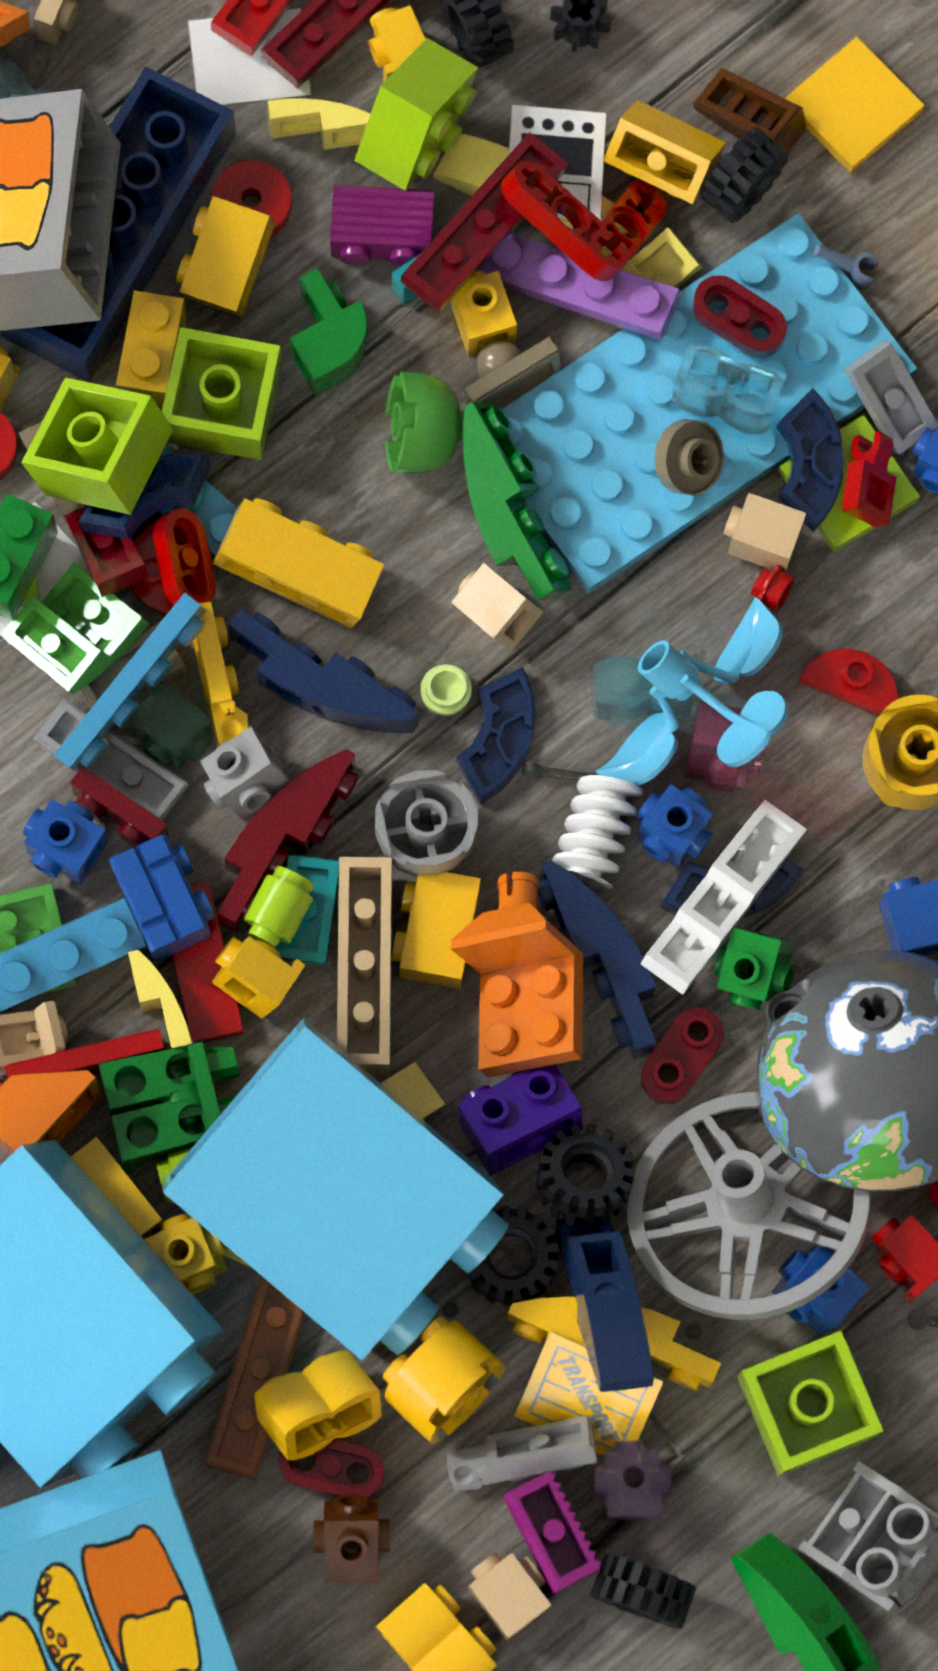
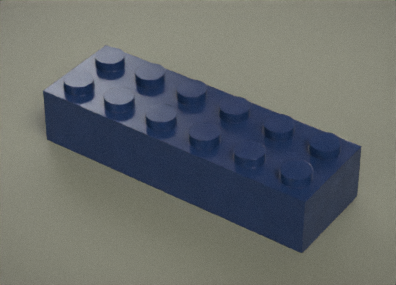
(165, 160)

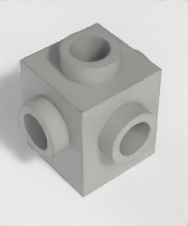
(244, 773)

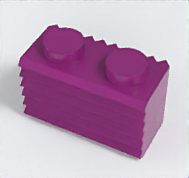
(380, 223)
(551, 1533)

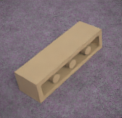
(365, 961)

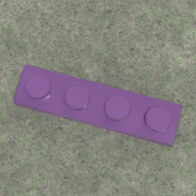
(555, 279)

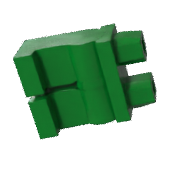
(165, 1099)

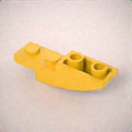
(558, 1315)

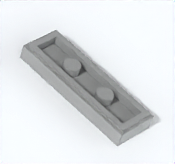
(119, 765)

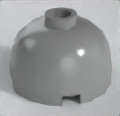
(426, 823)

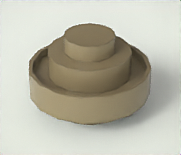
(689, 457)

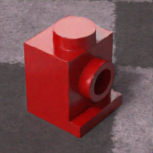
(907, 1255)

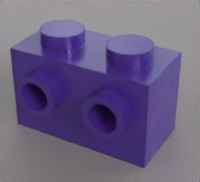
(518, 1116)

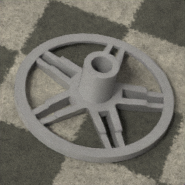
(744, 1203)

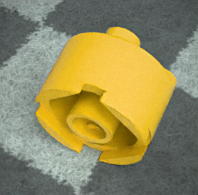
(889, 768)
(441, 1379)

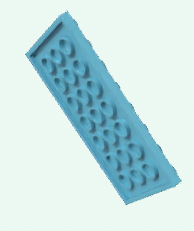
(602, 415)

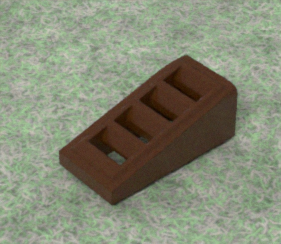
(783, 121)

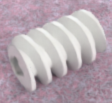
(594, 827)

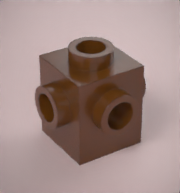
(351, 1539)

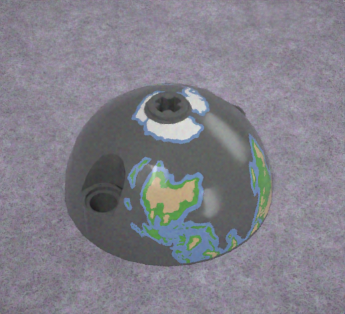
(856, 1071)

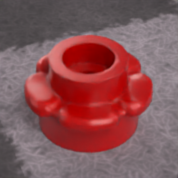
(773, 588)

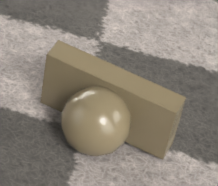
(509, 373)

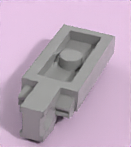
(524, 1453)

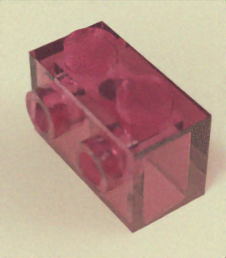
(703, 757)

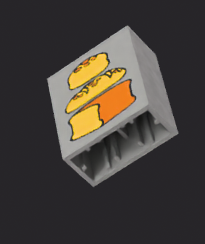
(54, 208)

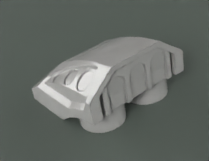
(877, 1541)

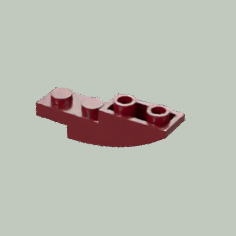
(292, 818)

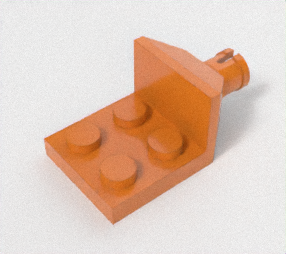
(526, 983)

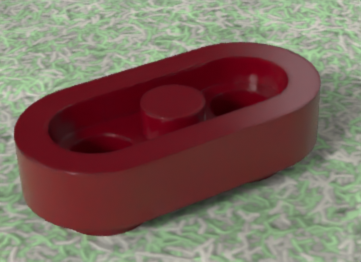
(743, 314)
(682, 1054)
(331, 1469)

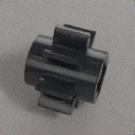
(575, 30)

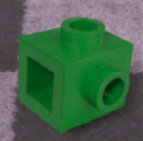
(754, 950)

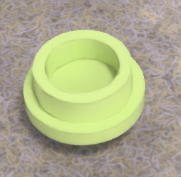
(446, 690)

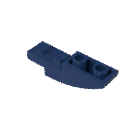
(338, 691)
(605, 942)
(606, 1304)

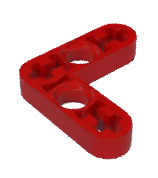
(531, 185)

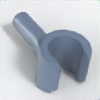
(850, 264)

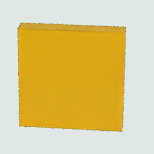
(855, 104)

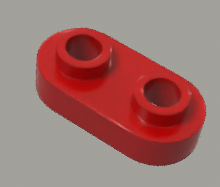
(184, 556)

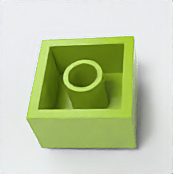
(417, 114)
(222, 393)
(97, 445)
(809, 1403)

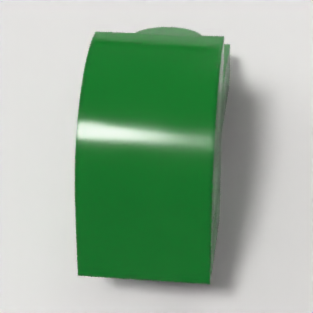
(336, 343)

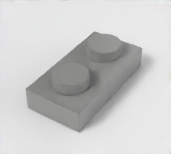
(890, 396)

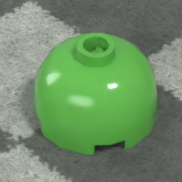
(423, 423)

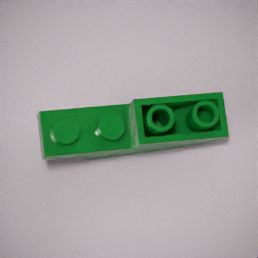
(498, 484)
(800, 1609)

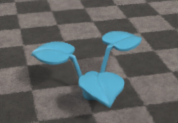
(676, 676)

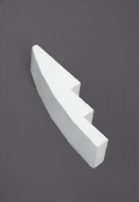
(723, 896)

